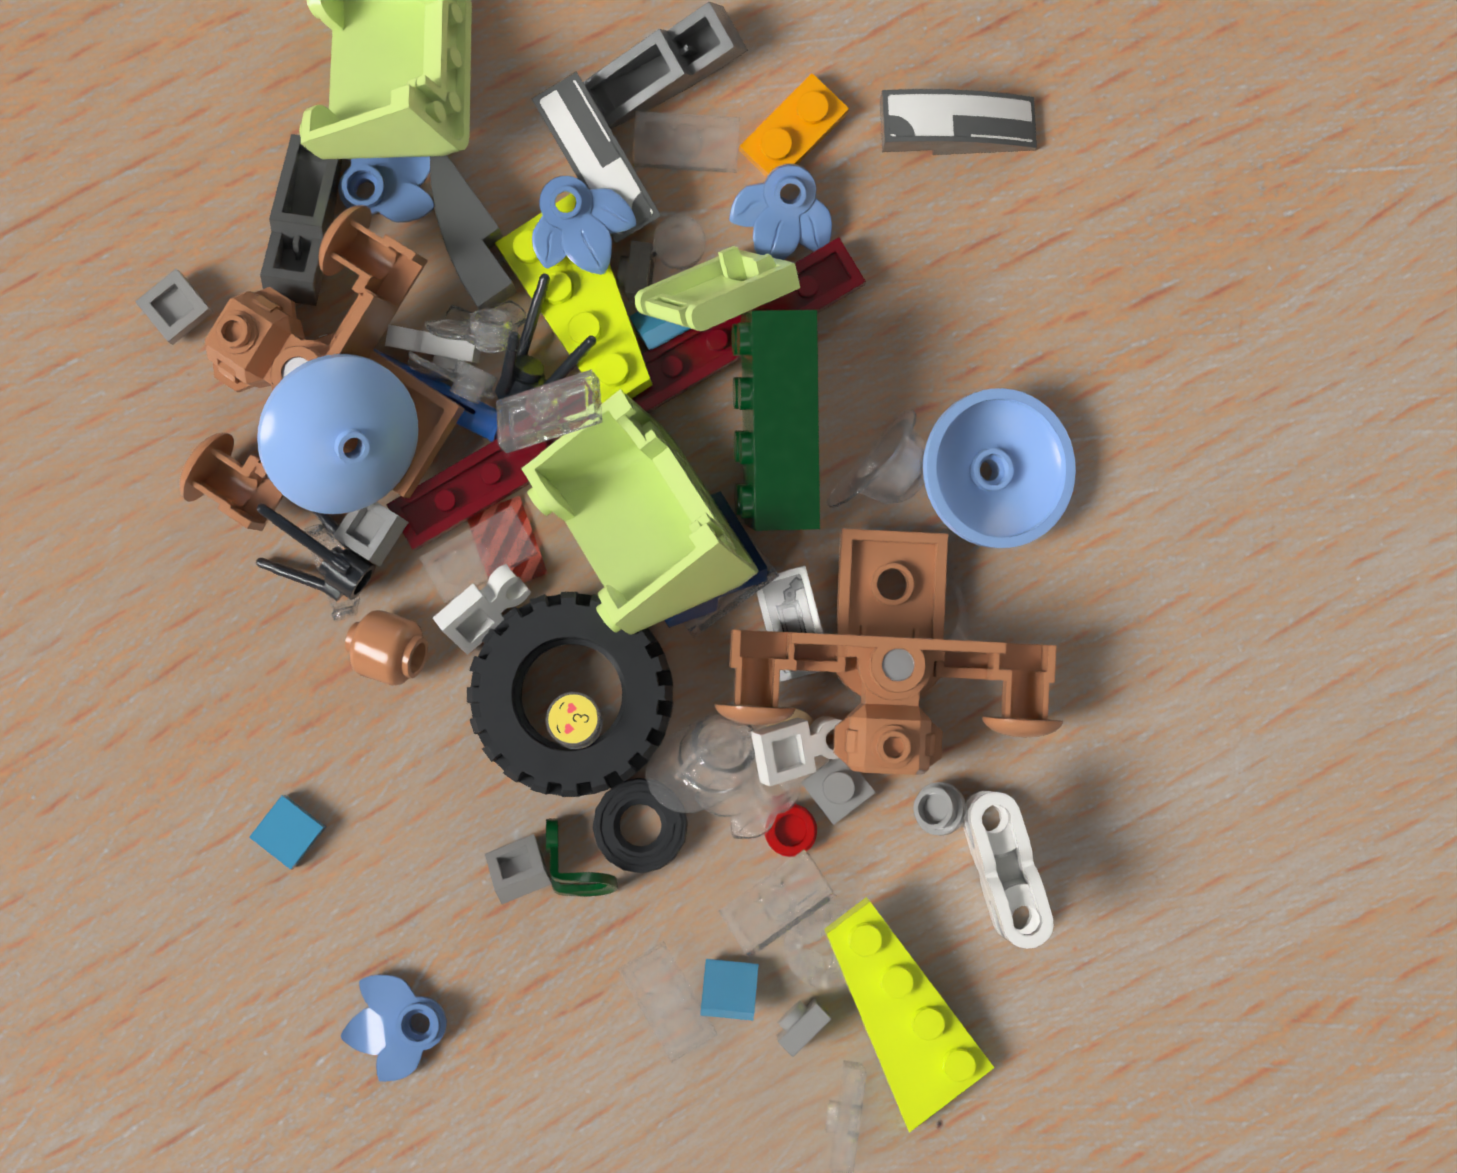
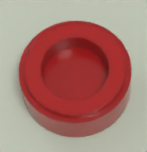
(792, 832)

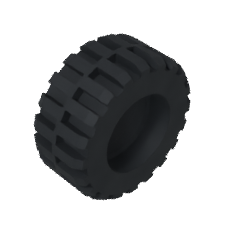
(499, 710)

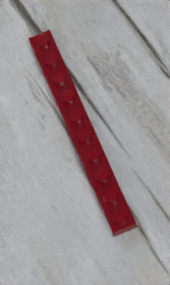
(673, 368)

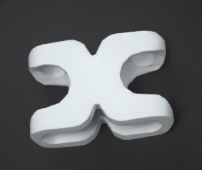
(1007, 869)

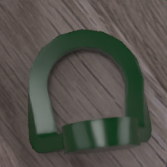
(605, 882)

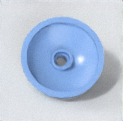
(315, 415)
(1028, 463)

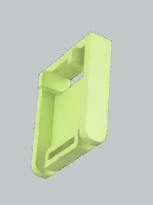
(718, 289)

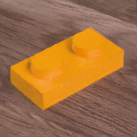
(794, 126)

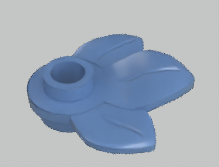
(395, 183)
(782, 222)
(584, 230)
(387, 1027)

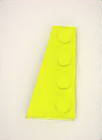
(582, 306)
(910, 1025)

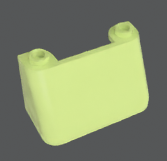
(393, 79)
(638, 517)

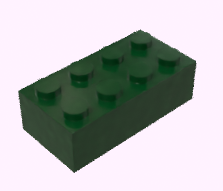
(778, 420)

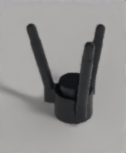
(523, 371)
(344, 569)

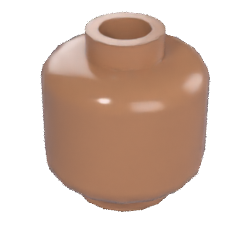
(386, 647)

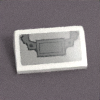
(790, 607)

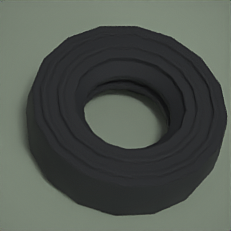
(621, 852)

